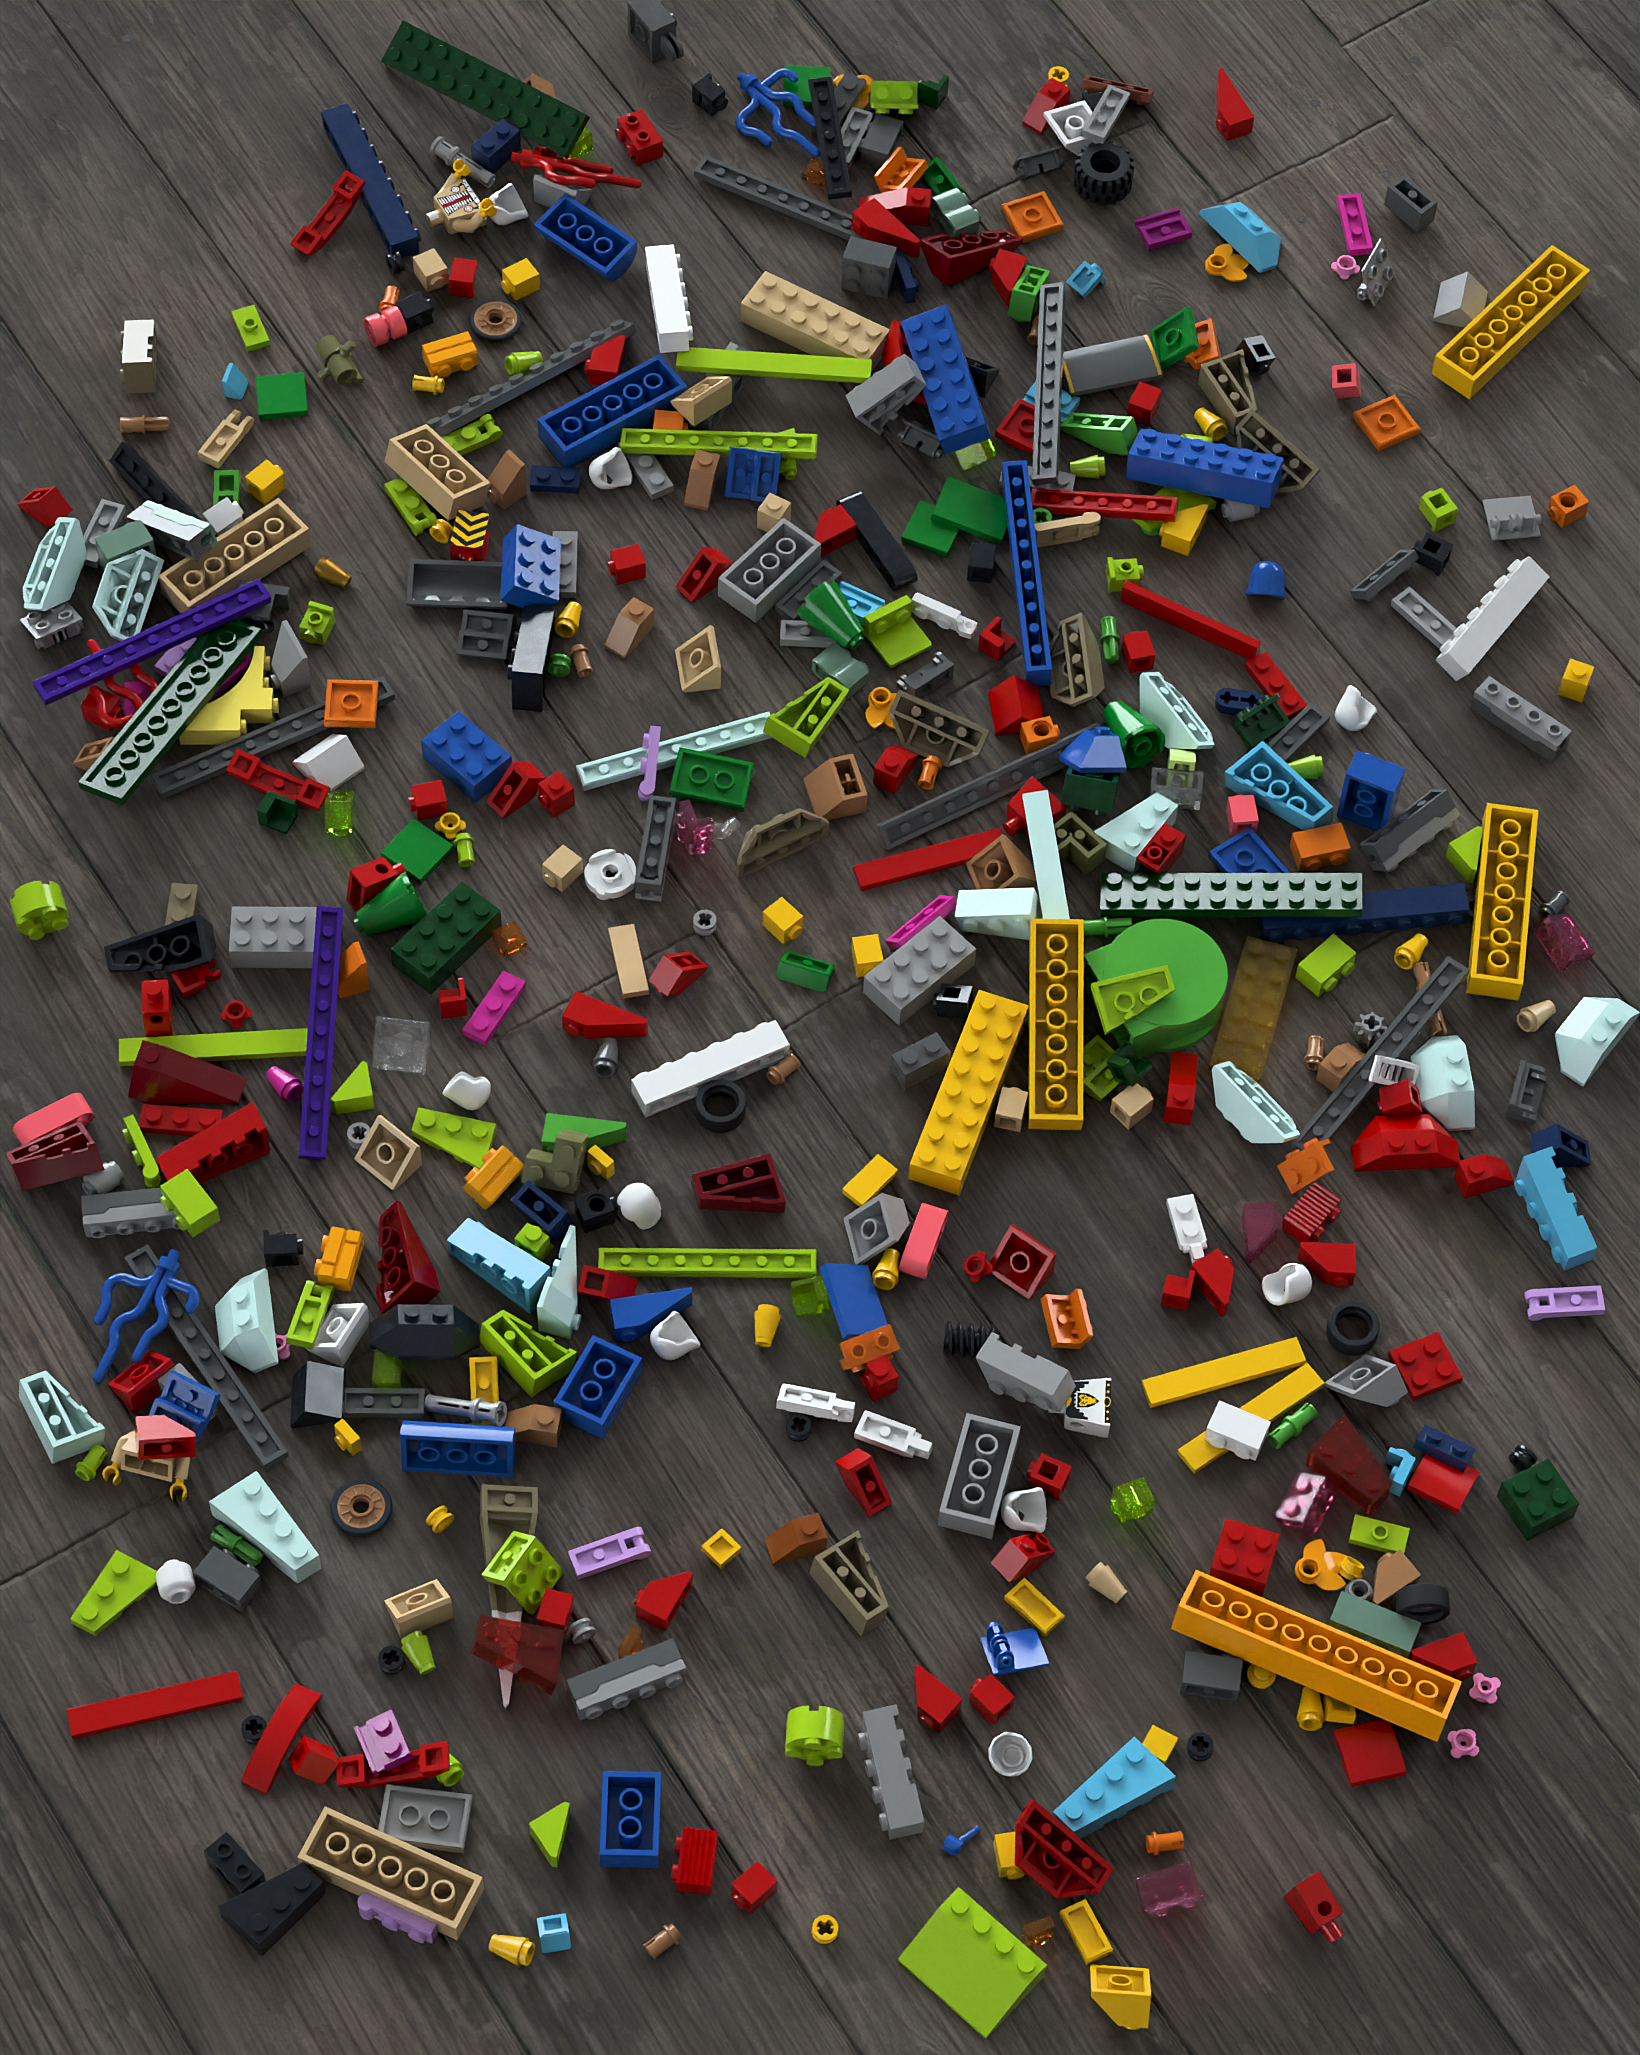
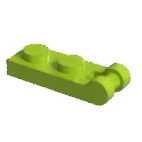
(470, 437)
(410, 505)
(142, 1153)
(309, 1314)

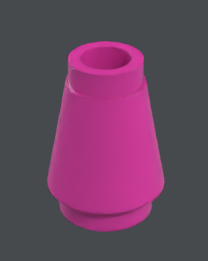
(286, 1085)

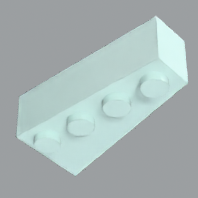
(258, 1516)

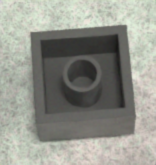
(868, 267)

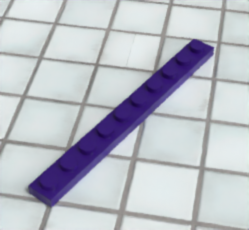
(151, 642)
(320, 1033)

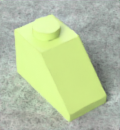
(1181, 759)

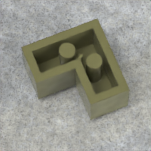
(1079, 843)
(558, 1169)

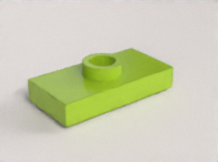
(250, 328)
(1378, 1535)

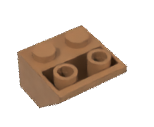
(836, 788)

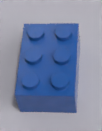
(530, 568)
(466, 756)
(1370, 791)
(598, 1386)
(630, 1819)

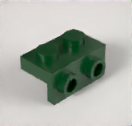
(1260, 722)

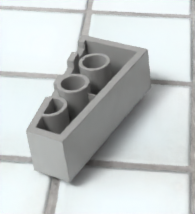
(890, 1772)

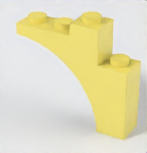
(245, 703)

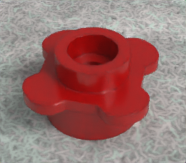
(235, 1007)
(975, 1260)

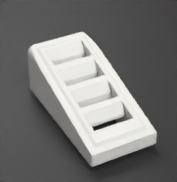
(1410, 1070)

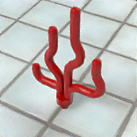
(573, 166)
(119, 691)

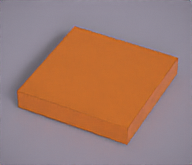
(1032, 216)
(1386, 423)
(351, 703)

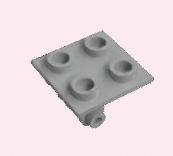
(1376, 274)
(1511, 518)
(49, 622)

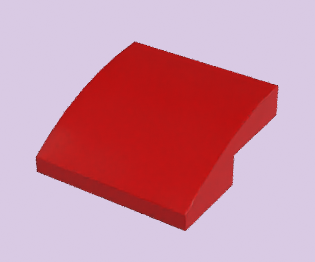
(1442, 1483)
(1369, 1752)

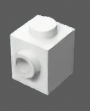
(224, 515)

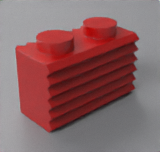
(1311, 1213)
(696, 1860)

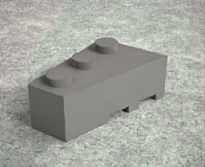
(886, 392)
(1024, 1377)

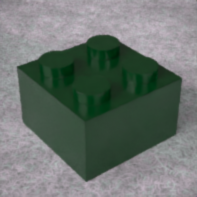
(1090, 791)
(1537, 1499)

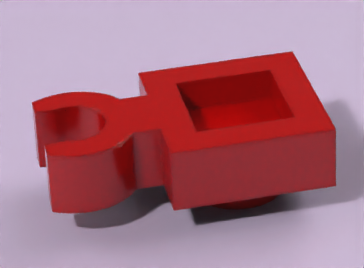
(195, 979)

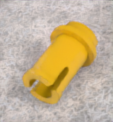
(428, 384)

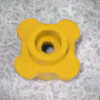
(450, 819)

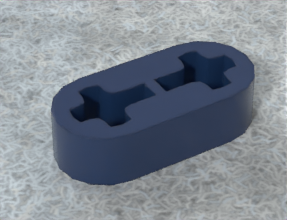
(1237, 700)

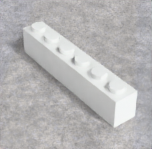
(668, 298)
(1492, 618)
(725, 1060)

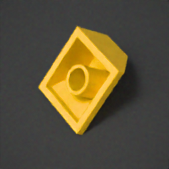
(1122, 1994)

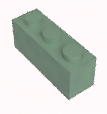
(1374, 1624)

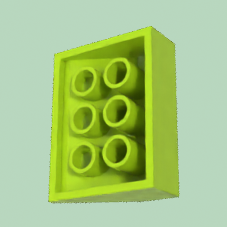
(973, 1963)

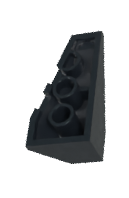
(167, 948)

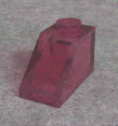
(1260, 1227)

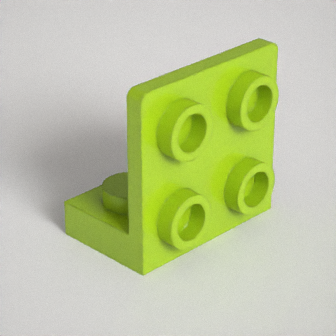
(894, 96)
(895, 632)
(524, 1570)

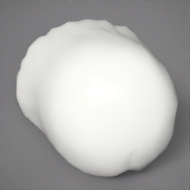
(508, 206)
(611, 464)
(1353, 710)
(468, 1091)
(640, 1205)
(1293, 1278)
(673, 1337)
(1031, 1504)

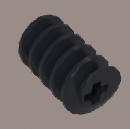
(966, 1339)

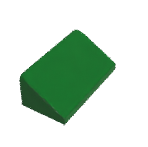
(940, 177)
(805, 971)

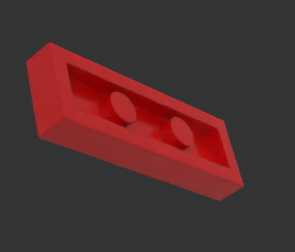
(1273, 681)
(177, 1120)

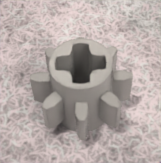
(1369, 1028)

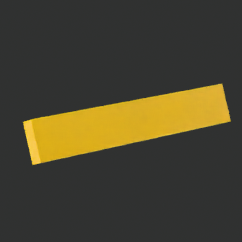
(1223, 1372)
(1267, 1405)

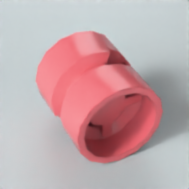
(385, 326)

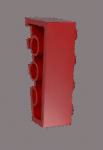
(218, 1148)

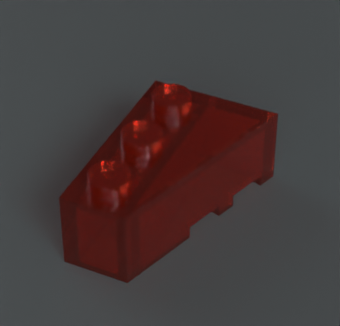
(1350, 1466)
(520, 1648)

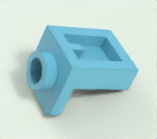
(1086, 278)
(1402, 1469)

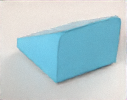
(234, 382)
(554, 1933)

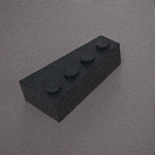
(531, 657)

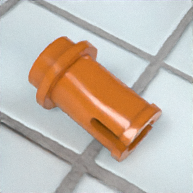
(389, 298)
(931, 767)
(1164, 1842)

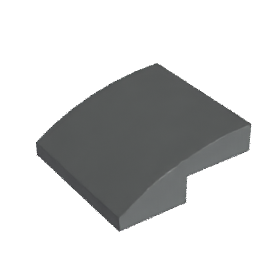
(485, 635)

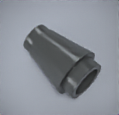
(606, 1059)

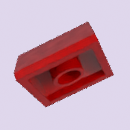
(1012, 704)
(1022, 1262)
(139, 1382)

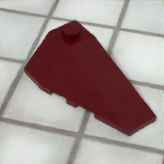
(964, 256)
(173, 1077)
(404, 1266)

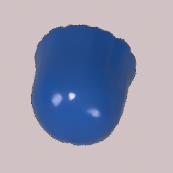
(1267, 579)

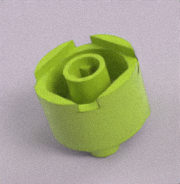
(39, 909)
(814, 1734)

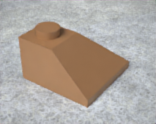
(1001, 867)

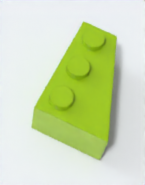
(808, 717)

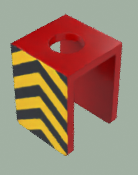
(470, 536)

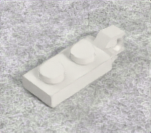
(943, 615)
(1187, 1226)
(814, 1403)
(892, 1436)

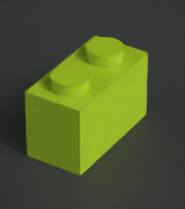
(1326, 965)
(189, 1203)

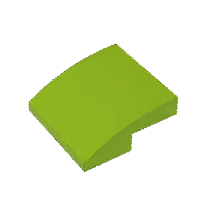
(1096, 1074)

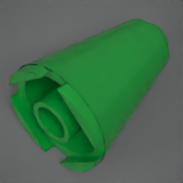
(832, 615)
(1137, 735)
(391, 908)

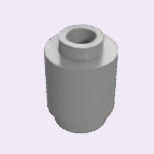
(1238, 511)
(104, 1180)

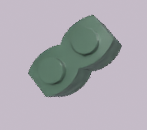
(955, 213)
(841, 667)

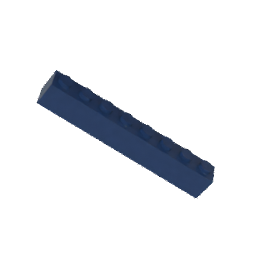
(378, 194)
(1380, 912)

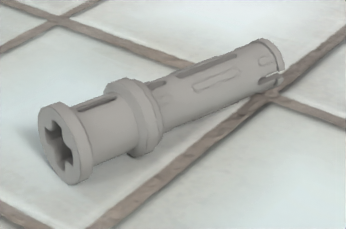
(450, 154)
(476, 1410)

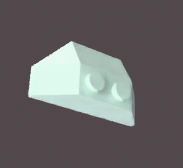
(55, 566)
(127, 592)
(1172, 714)
(1591, 1035)
(1446, 1082)
(1250, 1107)
(247, 1323)

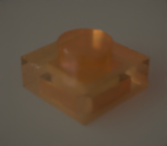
(814, 172)
(509, 938)
(631, 1643)
(1038, 1931)

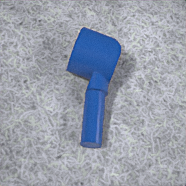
(954, 1845)

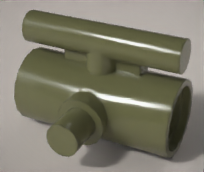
(337, 361)

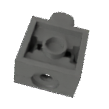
(654, 30)

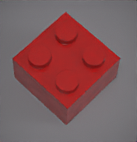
(1244, 1556)

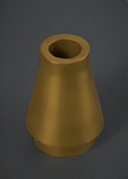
(331, 573)

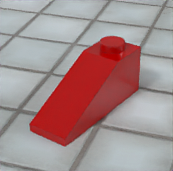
(1232, 113)
(906, 204)
(879, 225)
(598, 1019)
(1181, 1088)

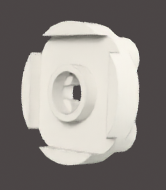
(610, 887)

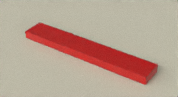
(1106, 504)
(1190, 621)
(922, 860)
(154, 1704)

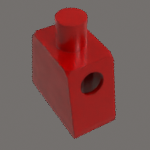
(1016, 812)
(370, 879)
(157, 1001)
(1313, 1897)

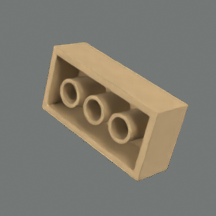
(437, 471)

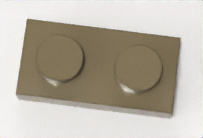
(181, 902)

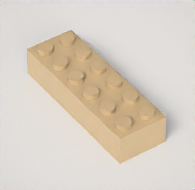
(811, 321)
(242, 553)
(392, 1870)

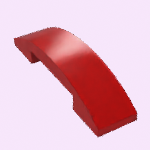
(331, 216)
(265, 778)
(279, 1737)
(428, 1762)

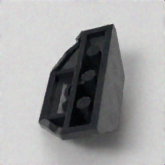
(424, 1332)

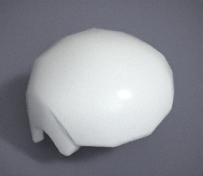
(1010, 1754)

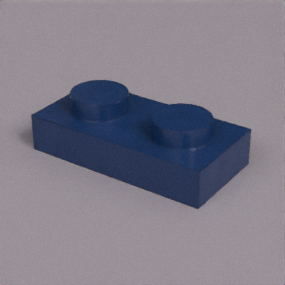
(907, 283)
(555, 479)
(1444, 1447)

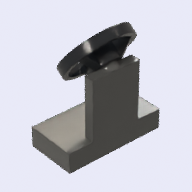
(260, 617)

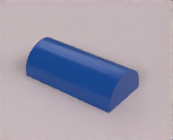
(588, 237)
(458, 1448)

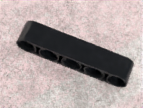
(879, 542)

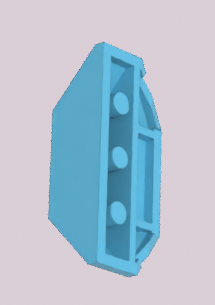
(1245, 233)

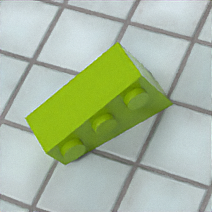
(524, 1353)

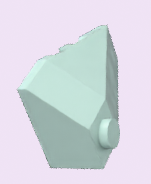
(559, 1298)

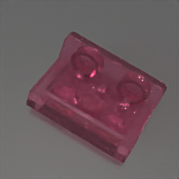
(695, 833)
(1563, 940)
(1306, 1502)
(1168, 1889)

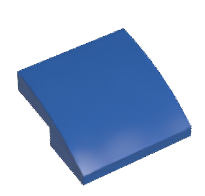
(751, 473)
(186, 1403)

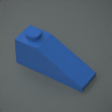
(640, 1314)

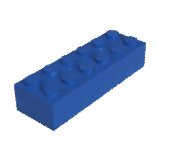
(948, 380)
(598, 416)
(1204, 467)

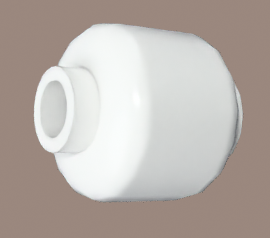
(175, 1581)

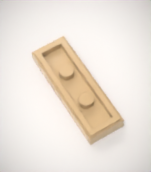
(628, 961)

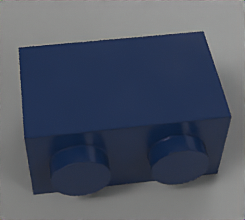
(496, 146)
(542, 1211)

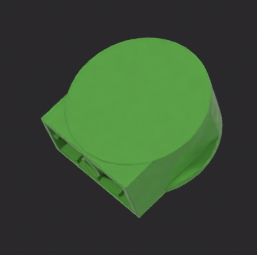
(1196, 972)

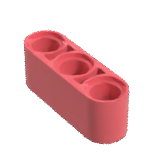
(53, 1118)
(923, 1241)

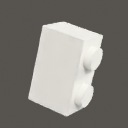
(1237, 1431)

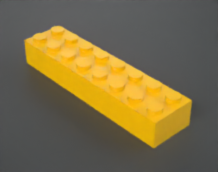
(1510, 322)
(1502, 902)
(1056, 1024)
(968, 1092)

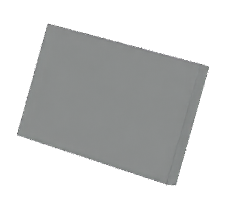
(426, 1817)

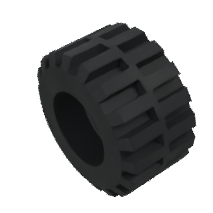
(1101, 186)

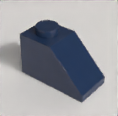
(1569, 1148)

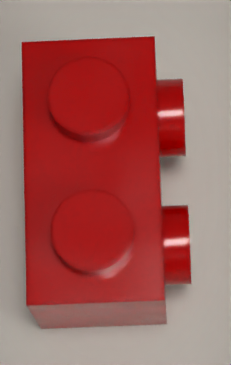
(639, 137)

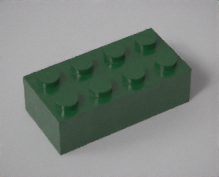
(446, 937)

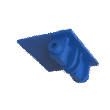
(1012, 1650)

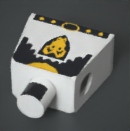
(1088, 1407)

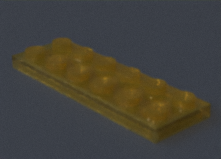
(1254, 1006)

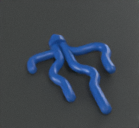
(762, 94)
(155, 1286)

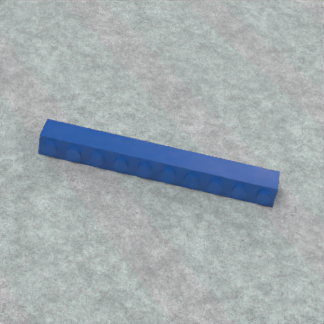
(1026, 573)

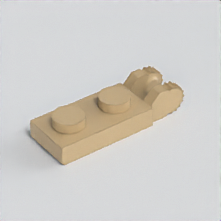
(224, 439)
(1067, 529)

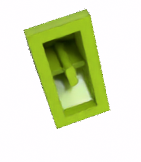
(1464, 853)
(354, 1093)
(550, 1832)

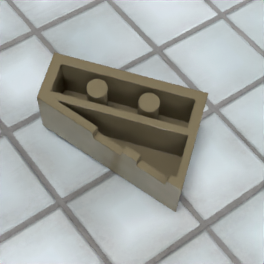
(139, 356)
(1228, 388)
(851, 1584)

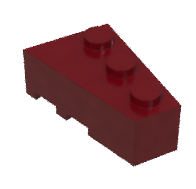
(55, 1158)
(740, 1187)

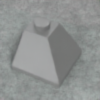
(289, 663)
(875, 1226)
(1370, 1381)

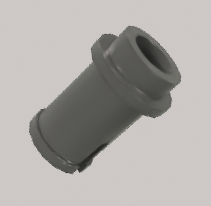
(1554, 905)

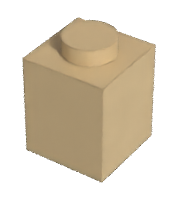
(430, 270)
(772, 511)
(562, 868)
(1132, 1105)
(1011, 1109)

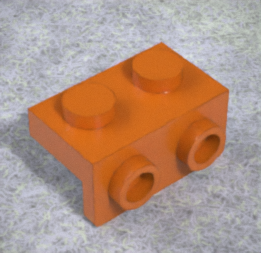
(899, 171)
(1208, 345)
(1306, 1166)
(1067, 1320)
(868, 1347)

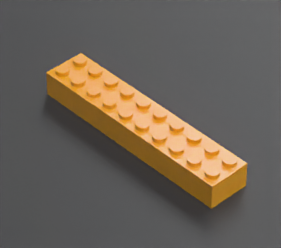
(1316, 1655)

